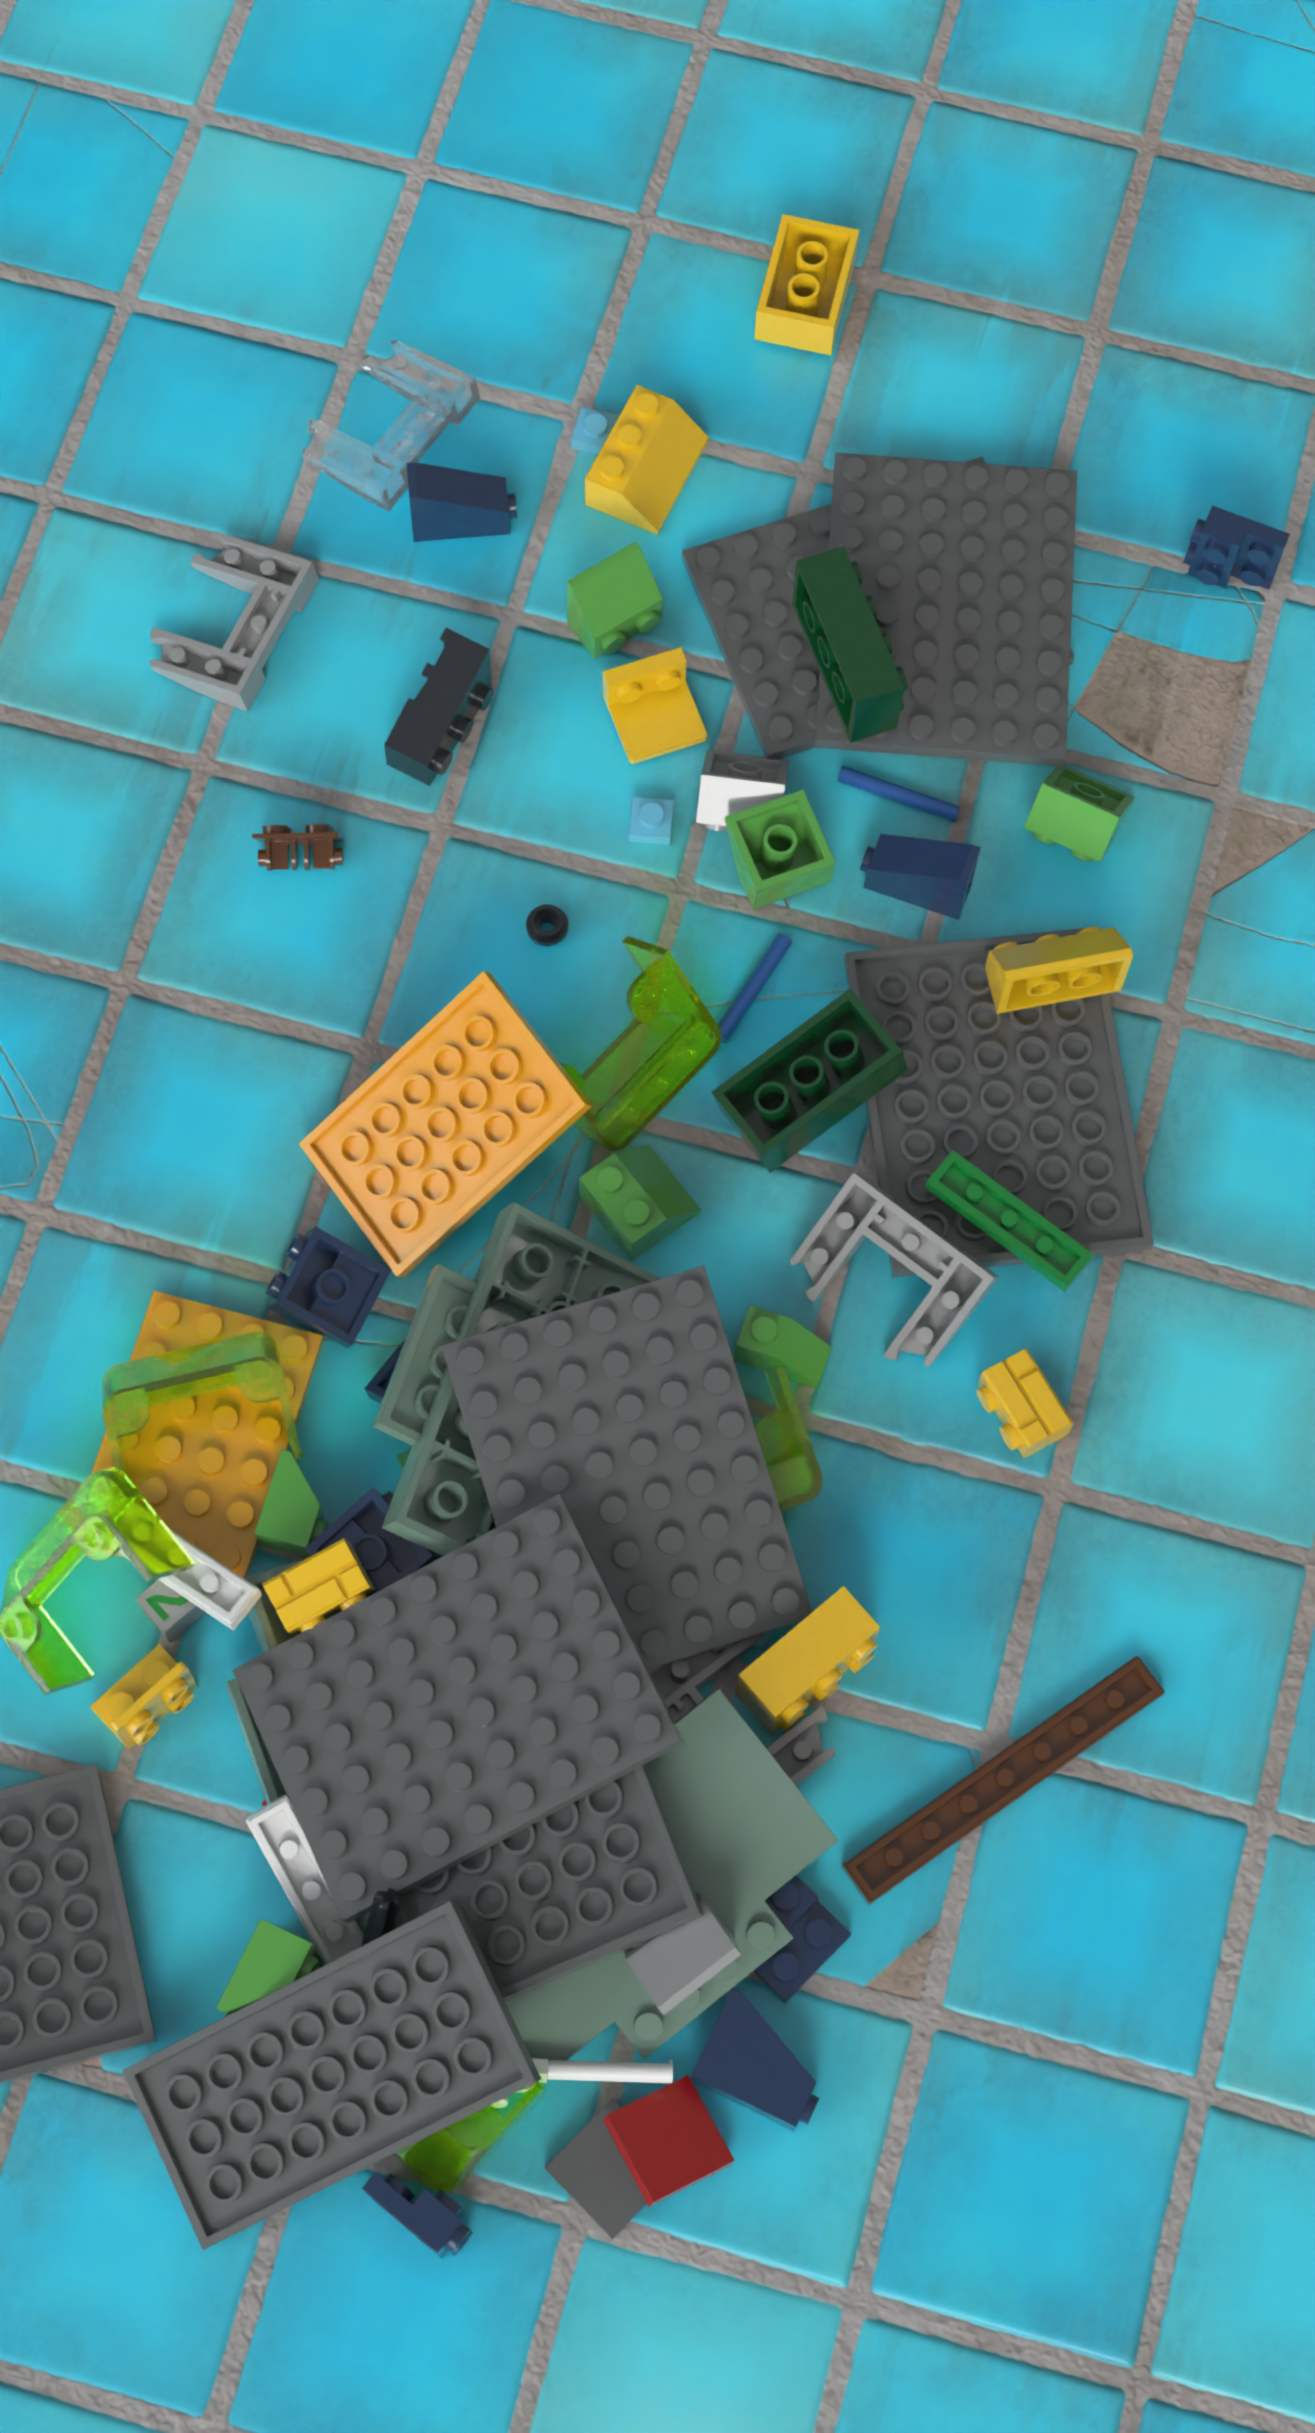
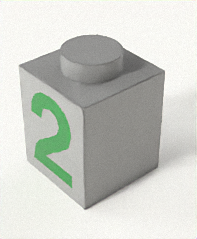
(168, 1610)

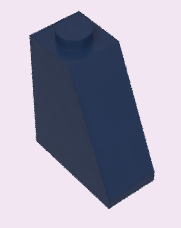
(457, 503)
(922, 872)
(754, 2066)

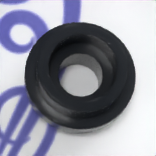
(547, 914)

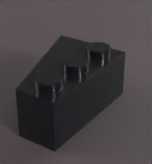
(442, 710)

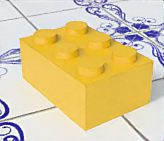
(806, 284)
(808, 1662)

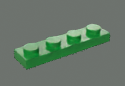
(1008, 1221)

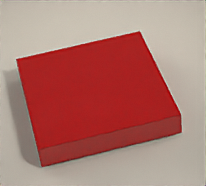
(668, 2140)

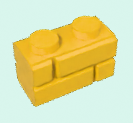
(1023, 1403)
(318, 1587)

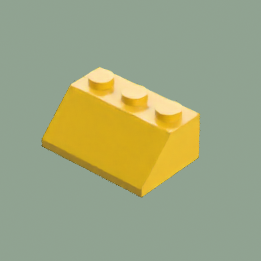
(645, 461)
(1057, 968)

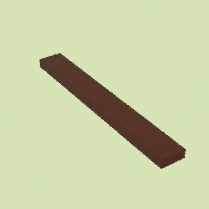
(1002, 1780)

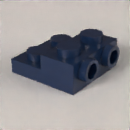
(1236, 548)
(327, 1286)
(381, 1553)
(814, 1939)
(430, 2218)

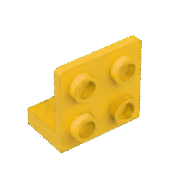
(653, 706)
(145, 1697)

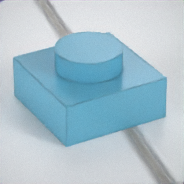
(592, 430)
(651, 820)

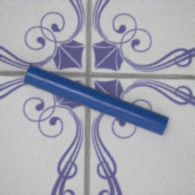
(898, 794)
(753, 986)

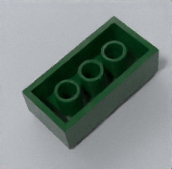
(848, 644)
(810, 1080)

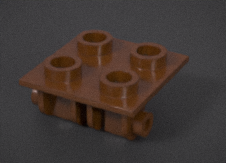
(280, 836)

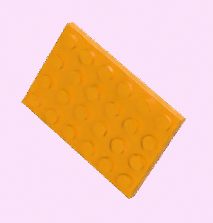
(444, 1124)
(214, 1453)

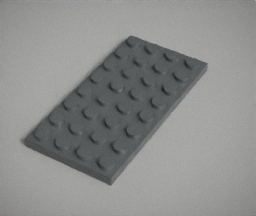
(331, 2074)

